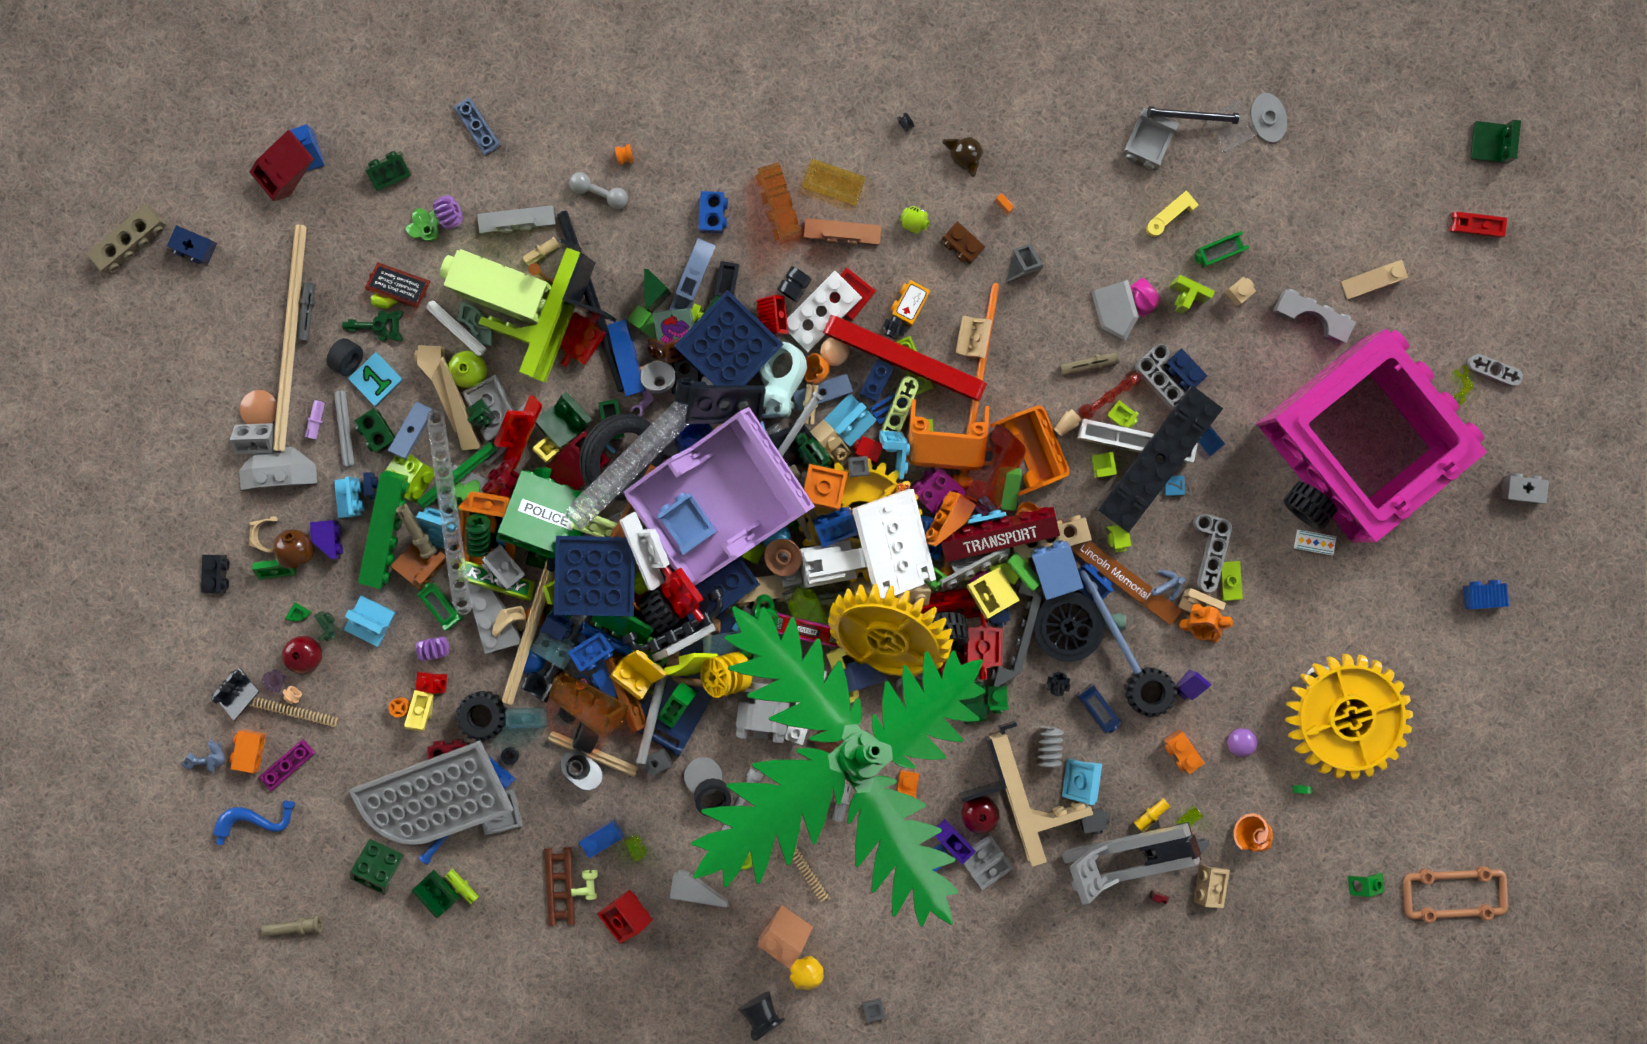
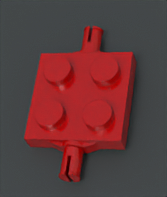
(581, 338)
(681, 593)
(984, 644)

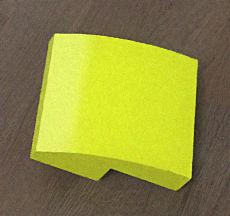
(688, 664)

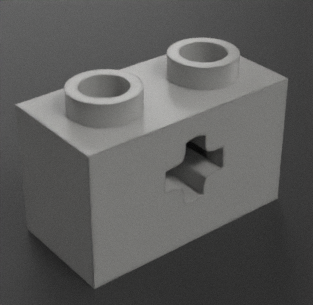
(1536, 489)

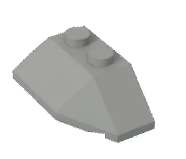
(277, 470)

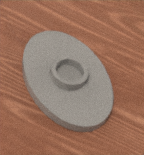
(1269, 117)

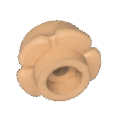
(289, 695)

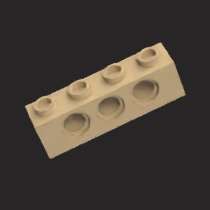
(1080, 535)

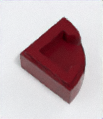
(1158, 897)

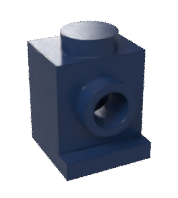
(557, 626)

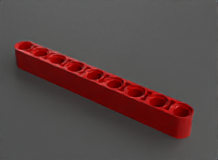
(905, 358)

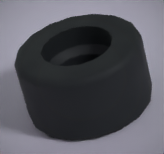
(344, 357)
(585, 738)

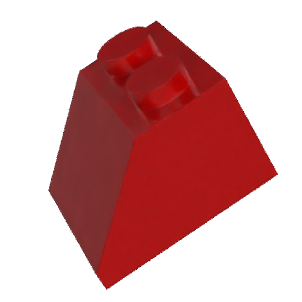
(625, 916)

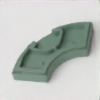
(471, 316)

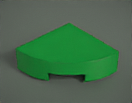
(298, 613)

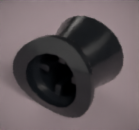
(761, 1015)

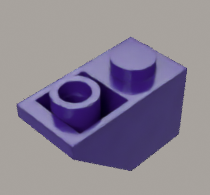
(326, 537)

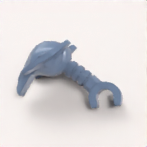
(214, 759)

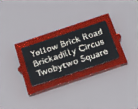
(397, 285)

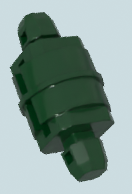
(818, 450)

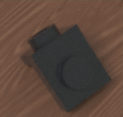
(537, 686)

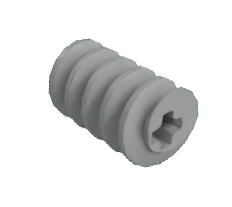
(1051, 746)

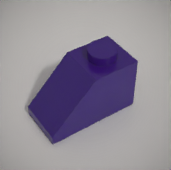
(1191, 685)
(954, 842)

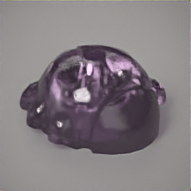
(270, 682)

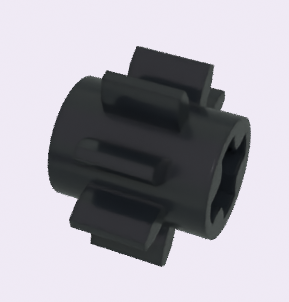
(894, 327)
(1058, 684)

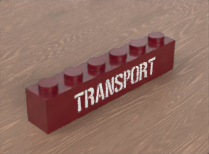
(1001, 534)

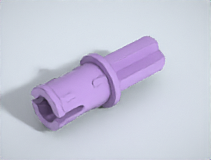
(314, 420)

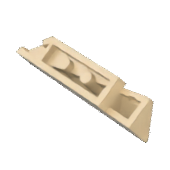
(454, 406)

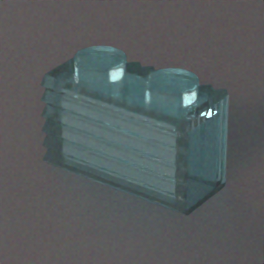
(526, 717)

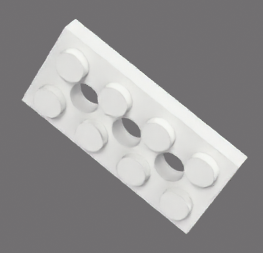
(821, 297)

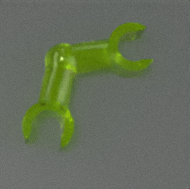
(1468, 385)

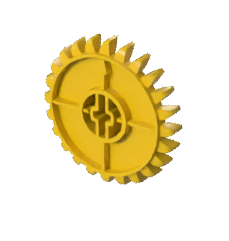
(888, 631)
(1371, 730)

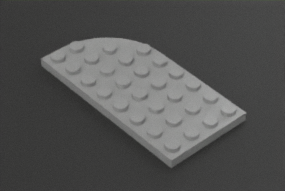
(434, 797)

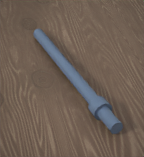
(1091, 588)

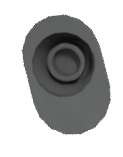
(581, 770)

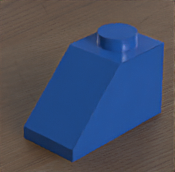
(307, 138)

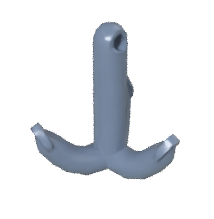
(1176, 582)

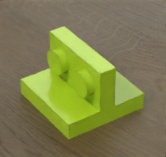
(1190, 291)

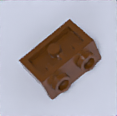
(963, 243)

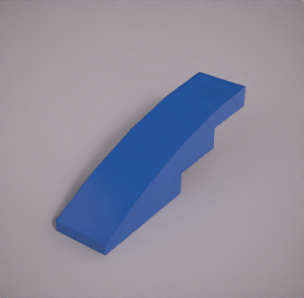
(626, 357)

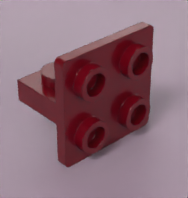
(502, 480)

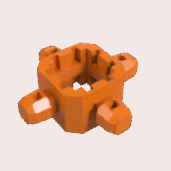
(1206, 623)

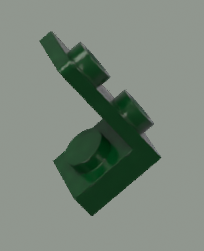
(480, 414)

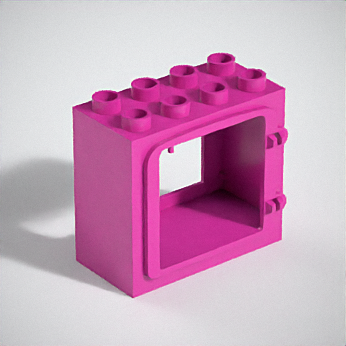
(1409, 387)

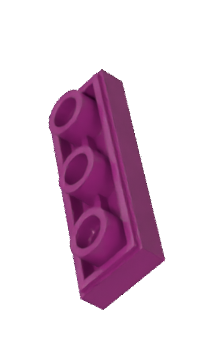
(294, 757)

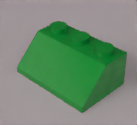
(624, 625)

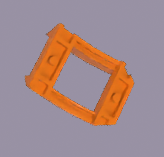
(484, 504)

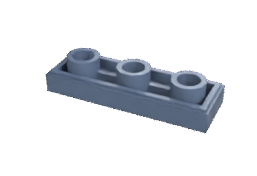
(482, 135)
(834, 387)
(404, 440)

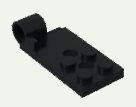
(705, 400)

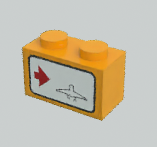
(910, 303)

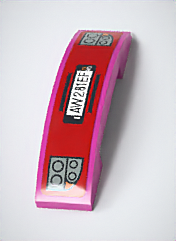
(808, 630)

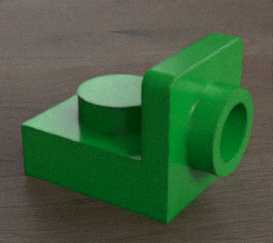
(997, 698)

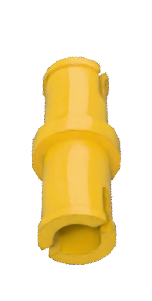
(1152, 814)

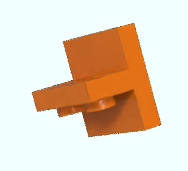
(825, 486)

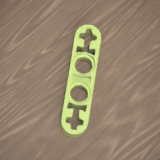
(901, 412)

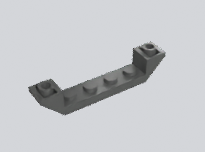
(1002, 674)

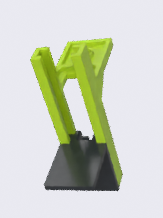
(547, 334)

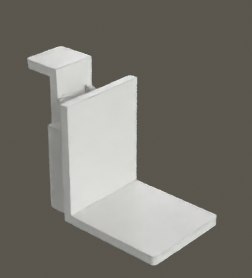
(830, 564)

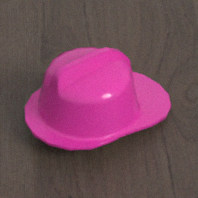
(1145, 297)

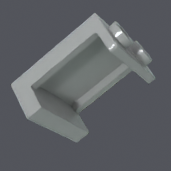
(1149, 140)

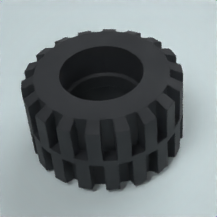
(1310, 505)
(660, 612)
(958, 624)
(1166, 697)
(465, 715)

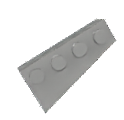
(486, 607)

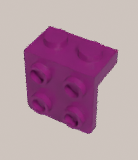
(934, 488)

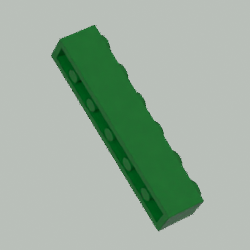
(383, 529)

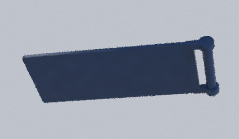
(689, 719)

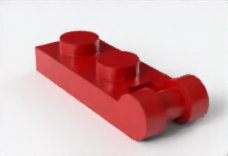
(1479, 224)

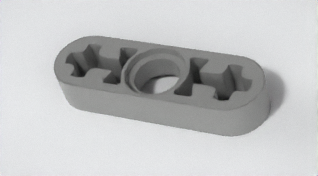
(1509, 370)

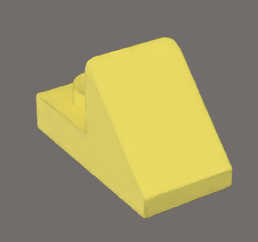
(547, 450)
(419, 711)

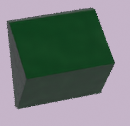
(654, 291)

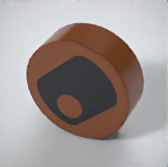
(989, 456)

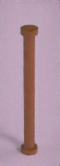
(535, 270)

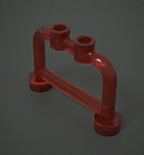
(1131, 379)

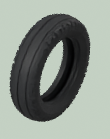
(598, 439)

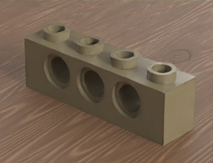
(101, 253)

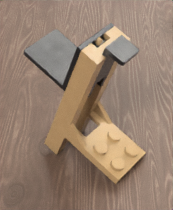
(1027, 820)

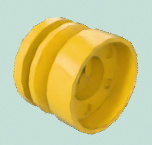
(719, 680)

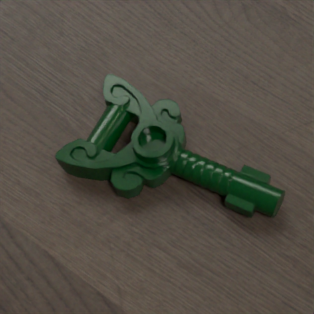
(379, 325)

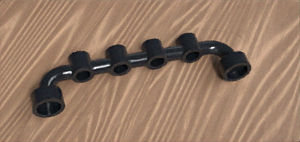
(672, 635)

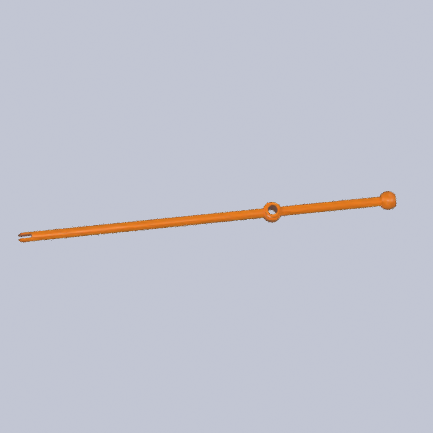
(962, 478)

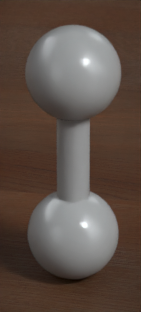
(580, 184)

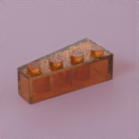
(779, 203)
(588, 704)

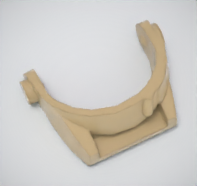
(253, 538)
(508, 616)

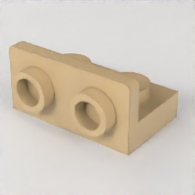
(1193, 597)
(1211, 886)

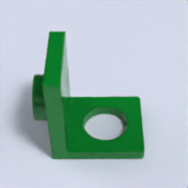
(1371, 885)

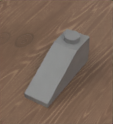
(687, 888)

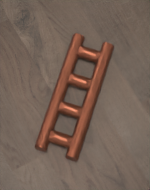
(551, 877)

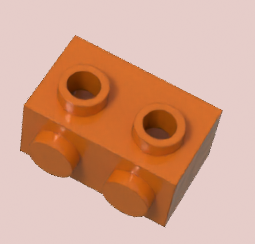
(1183, 751)

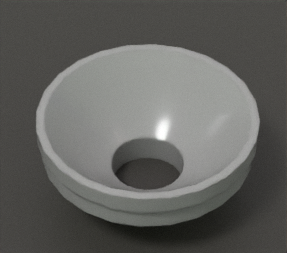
(655, 371)

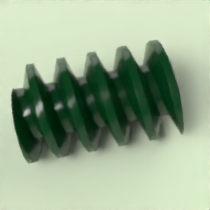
(478, 535)

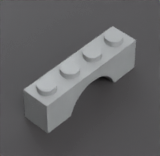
(1336, 326)

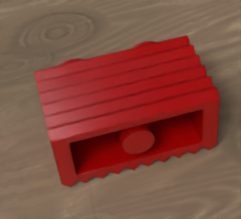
(773, 314)

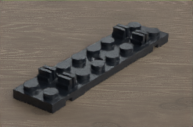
(1173, 442)

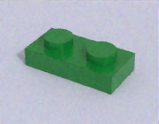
(271, 569)

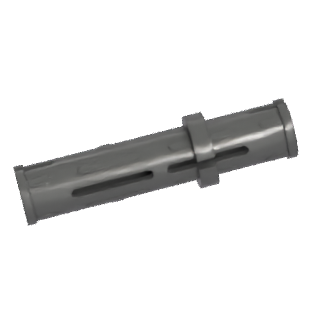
(306, 311)

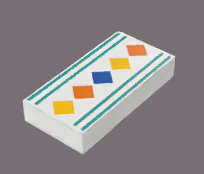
(1315, 542)

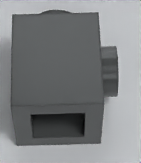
(657, 762)
(1096, 822)

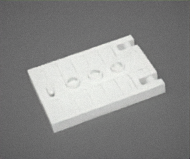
(894, 542)

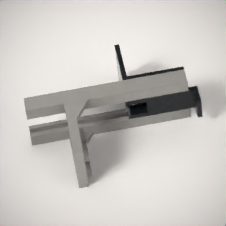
(1164, 847)

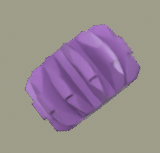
(448, 212)
(432, 648)

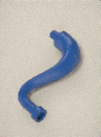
(235, 814)

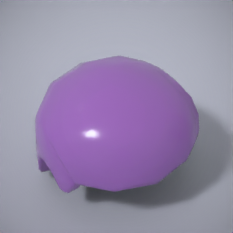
(1242, 742)

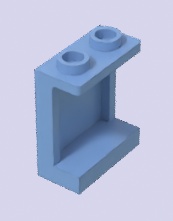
(686, 522)
(1056, 569)

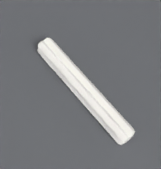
(456, 328)

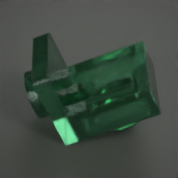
(326, 621)

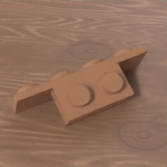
(842, 231)

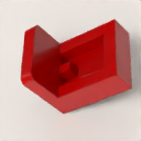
(431, 682)

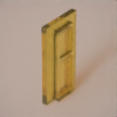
(834, 182)

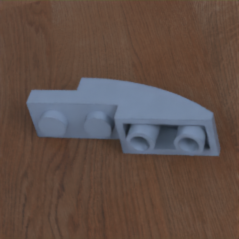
(692, 275)

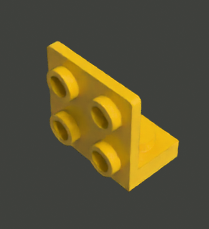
(637, 673)

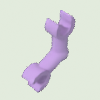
(648, 398)

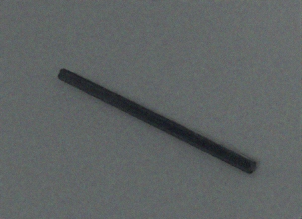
(593, 301)

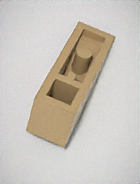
(1374, 279)

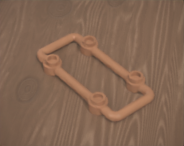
(1427, 877)

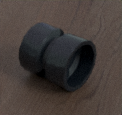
(793, 285)

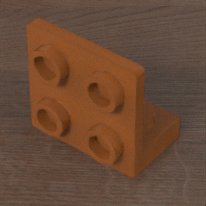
(418, 570)

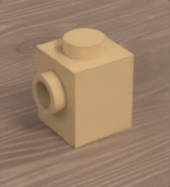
(1240, 290)

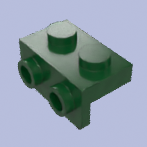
(435, 894)

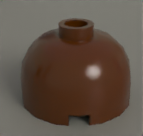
(292, 548)

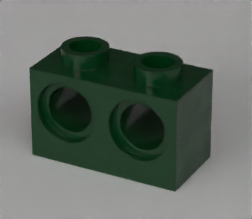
(379, 428)

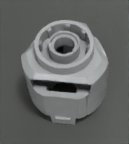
(755, 715)

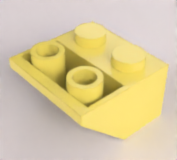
(992, 593)

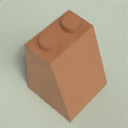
(785, 936)

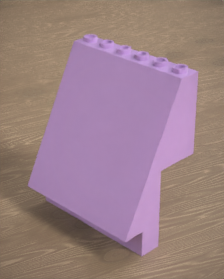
(737, 484)

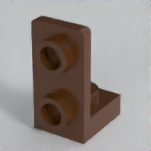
(664, 351)

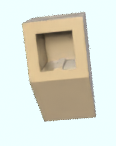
(831, 441)

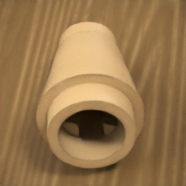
(1067, 422)

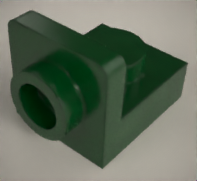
(536, 560)

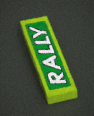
(479, 576)

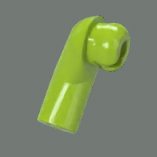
(382, 302)

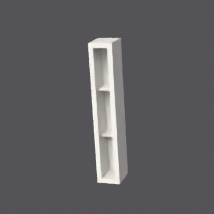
(1119, 437)

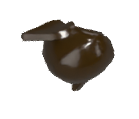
(965, 153)

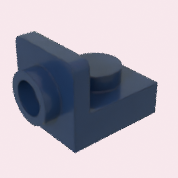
(370, 482)

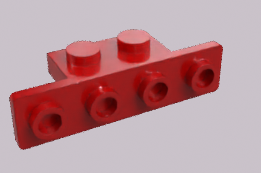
(517, 429)

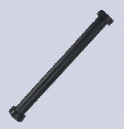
(1151, 112)

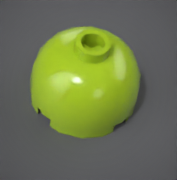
(475, 369)

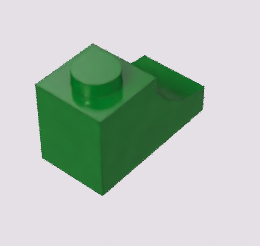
(676, 704)

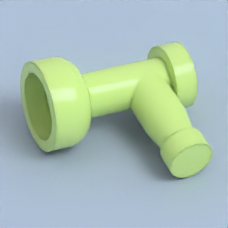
(588, 891)

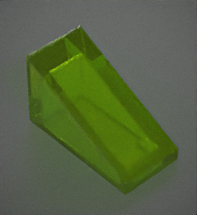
(1191, 816)

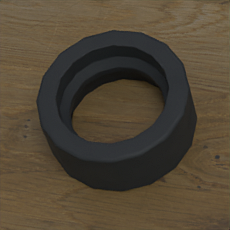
(710, 784)

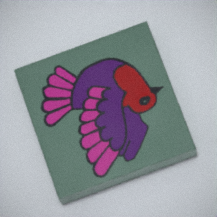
(672, 324)

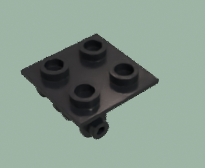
(236, 693)

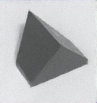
(1024, 263)

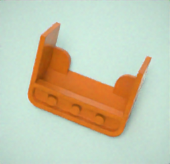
(947, 449)
(1043, 451)

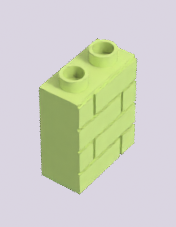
(495, 286)

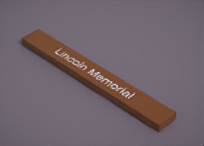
(1124, 578)

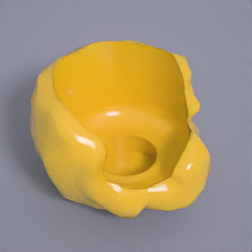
(806, 973)

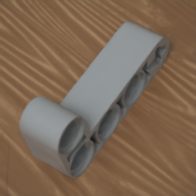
(1155, 370)
(1209, 554)

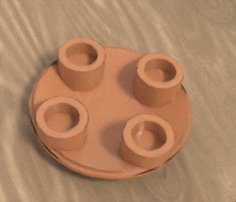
(258, 407)

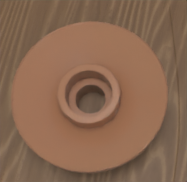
(777, 562)

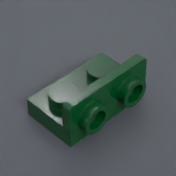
(387, 170)

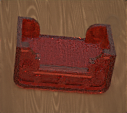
(1011, 451)

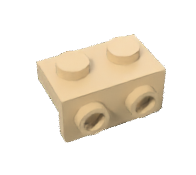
(973, 337)

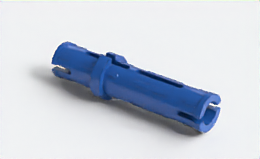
(588, 631)

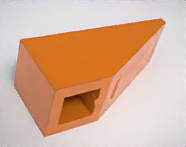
(950, 517)

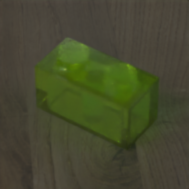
(635, 847)

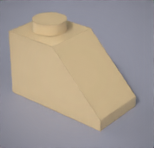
(429, 358)

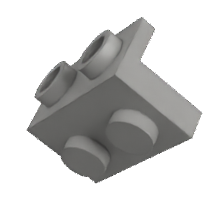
(502, 567)

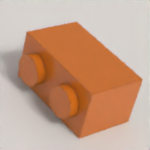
(247, 751)

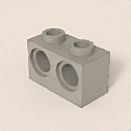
(252, 438)

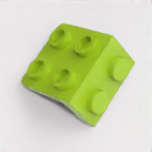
(419, 475)

